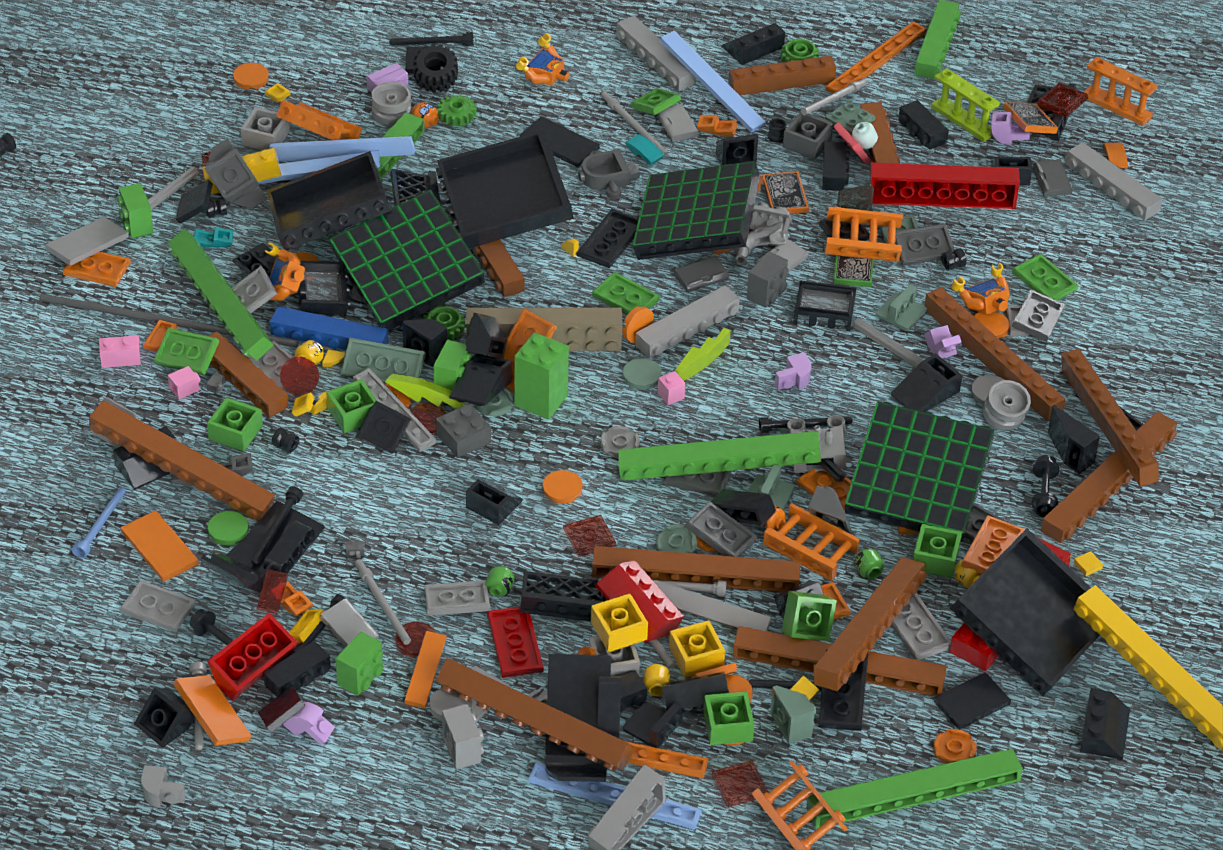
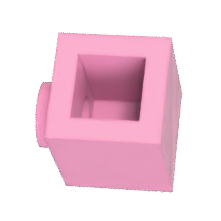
(184, 382)
(671, 388)

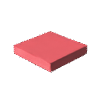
(852, 143)

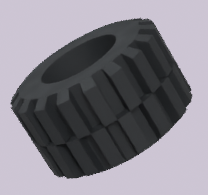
(431, 57)

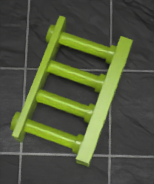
(956, 113)

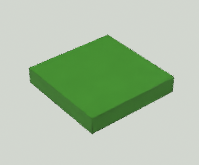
(655, 101)

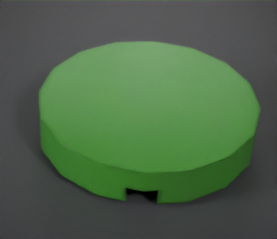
(228, 527)

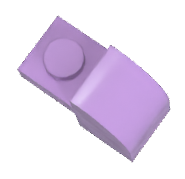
(1006, 131)
(941, 342)
(796, 372)
(311, 721)

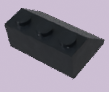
(756, 44)
(135, 468)
(1105, 725)

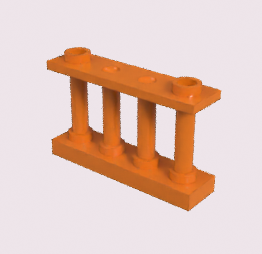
(1110, 101)
(318, 121)
(863, 249)
(810, 557)
(778, 815)

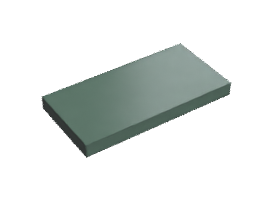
(381, 359)

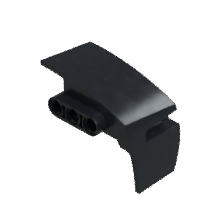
(284, 551)
(589, 693)

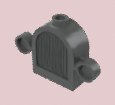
(605, 172)

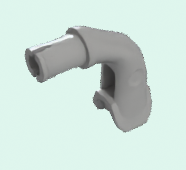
(760, 237)

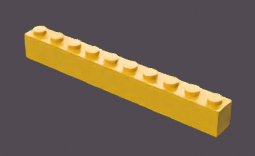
(1152, 663)

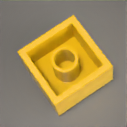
(619, 622)
(696, 648)

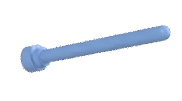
(82, 547)

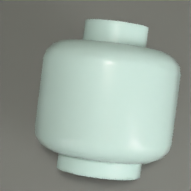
(865, 135)

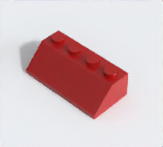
(653, 603)
(250, 655)

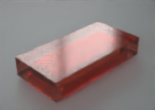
(272, 591)

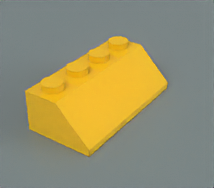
(262, 164)

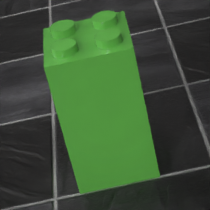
(541, 375)

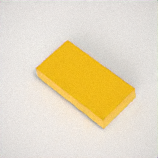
(306, 625)

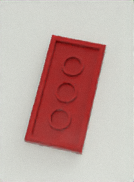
(515, 642)

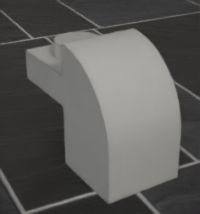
(158, 789)

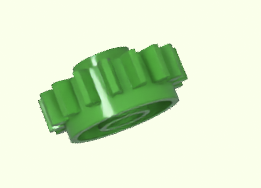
(798, 50)
(457, 110)
(450, 319)

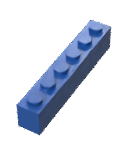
(322, 329)

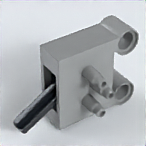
(831, 447)

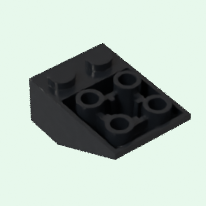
(482, 380)
(928, 384)
(1073, 440)

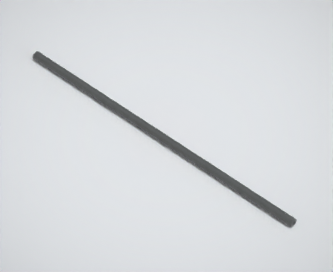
(153, 317)

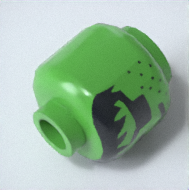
(869, 563)
(500, 580)

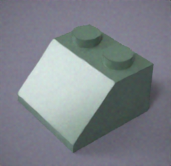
(792, 714)

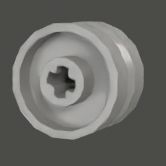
(390, 102)
(1006, 405)

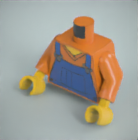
(545, 66)
(286, 273)
(987, 295)

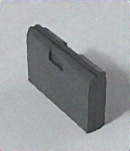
(1052, 178)
(701, 274)

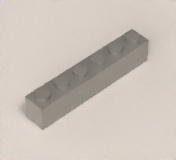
(652, 51)
(1113, 181)
(687, 321)

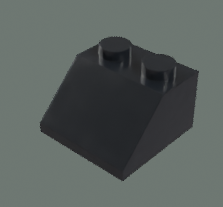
(737, 149)
(425, 336)
(164, 716)

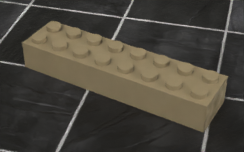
(577, 327)

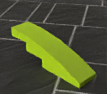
(700, 358)
(419, 389)

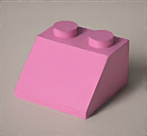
(120, 351)

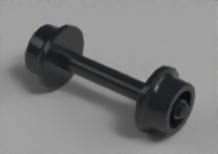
(1045, 468)
(203, 622)

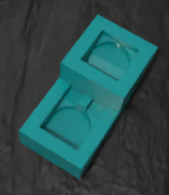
(645, 148)
(219, 238)

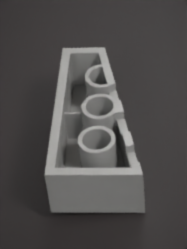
(630, 811)

